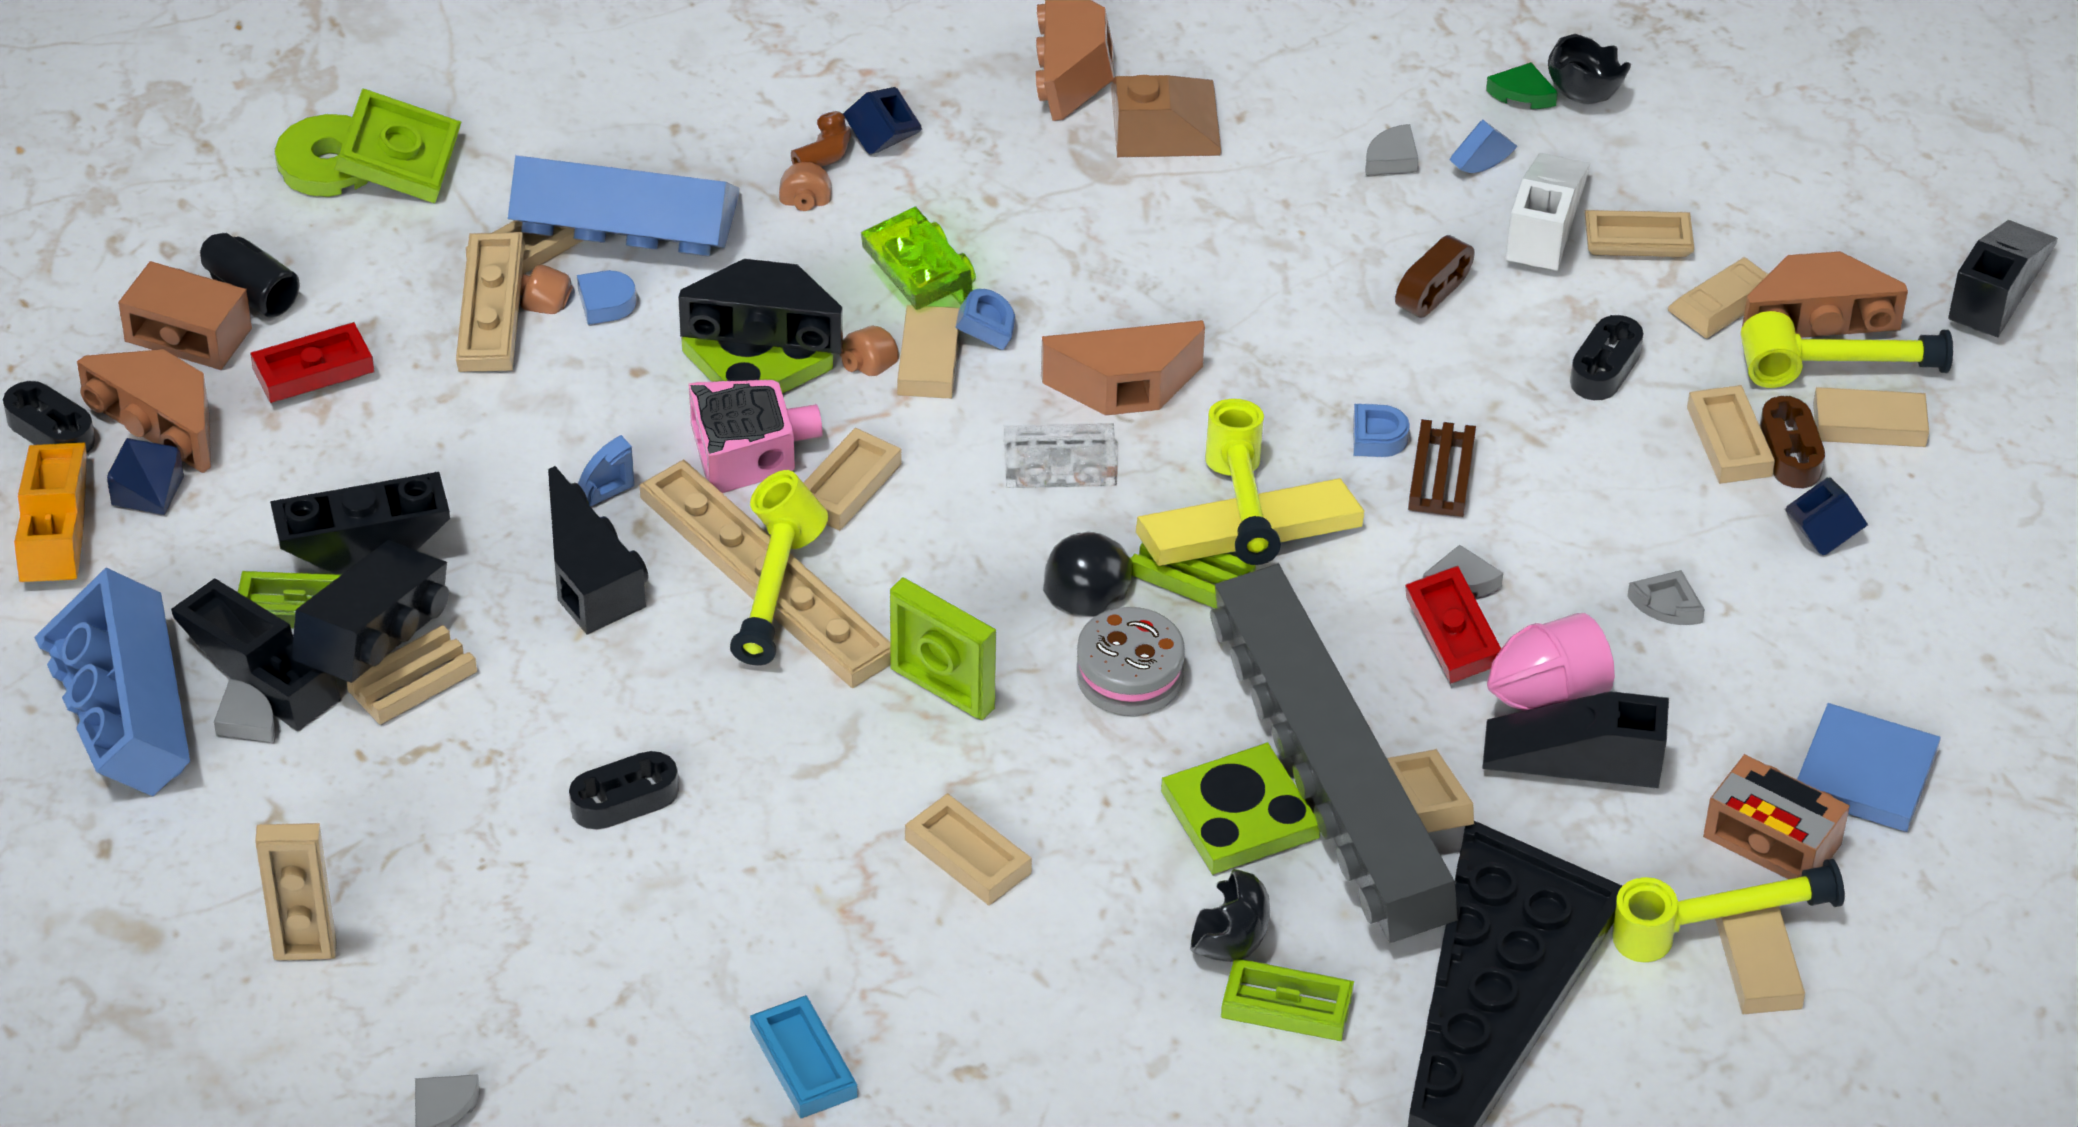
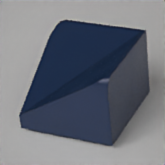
(882, 119)
(145, 476)
(1826, 516)

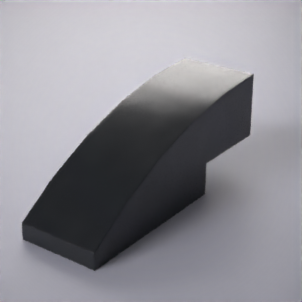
(257, 650)

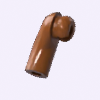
(829, 144)

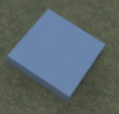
(1870, 765)

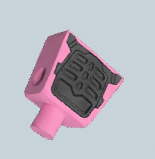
(747, 430)

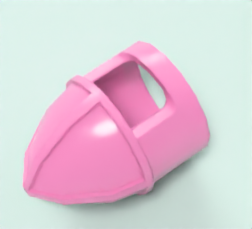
(1553, 663)

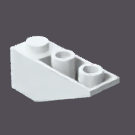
(1545, 210)

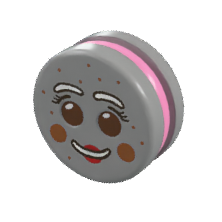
(1130, 661)

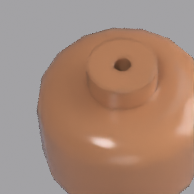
(805, 186)
(545, 290)
(869, 351)

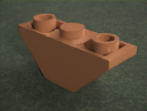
(1074, 54)
(1830, 295)
(1124, 366)
(153, 399)

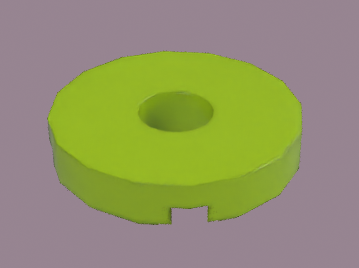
(299, 153)

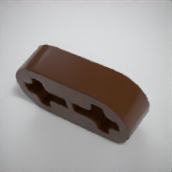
(1434, 276)
(1802, 440)

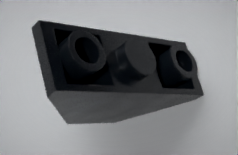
(762, 306)
(349, 523)

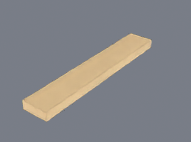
(738, 549)

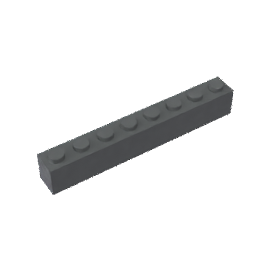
(1334, 755)

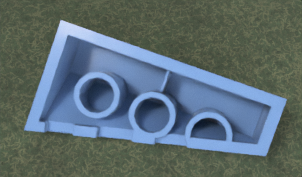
(622, 203)
(120, 680)

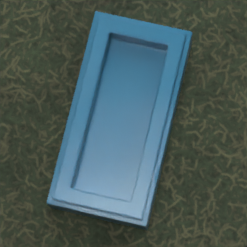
(803, 1056)

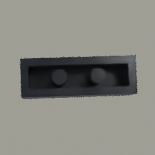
(369, 611)

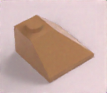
(1164, 116)

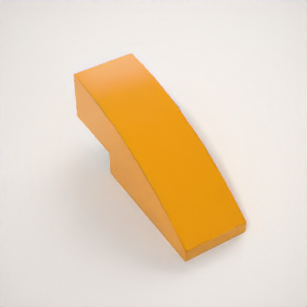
(51, 512)

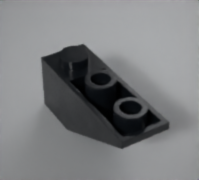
(1998, 276)
(593, 569)
(1587, 738)

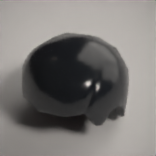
(1586, 69)
(1087, 573)
(1238, 924)

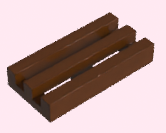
(1445, 438)

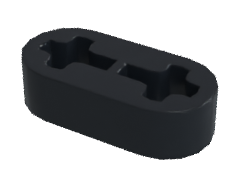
(1597, 353)
(54, 414)
(623, 790)

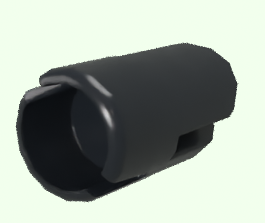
(243, 264)

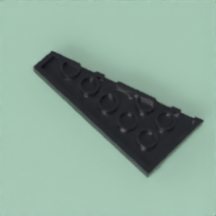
(1503, 970)

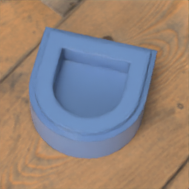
(606, 295)
(987, 317)
(1379, 430)

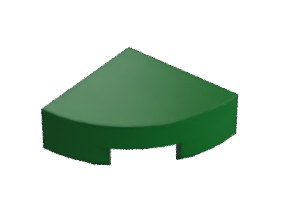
(1522, 85)

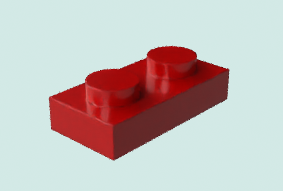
(312, 362)
(1453, 623)

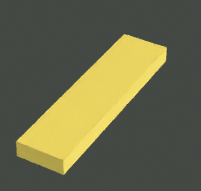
(1213, 526)

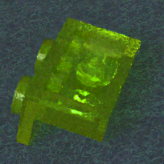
(919, 259)

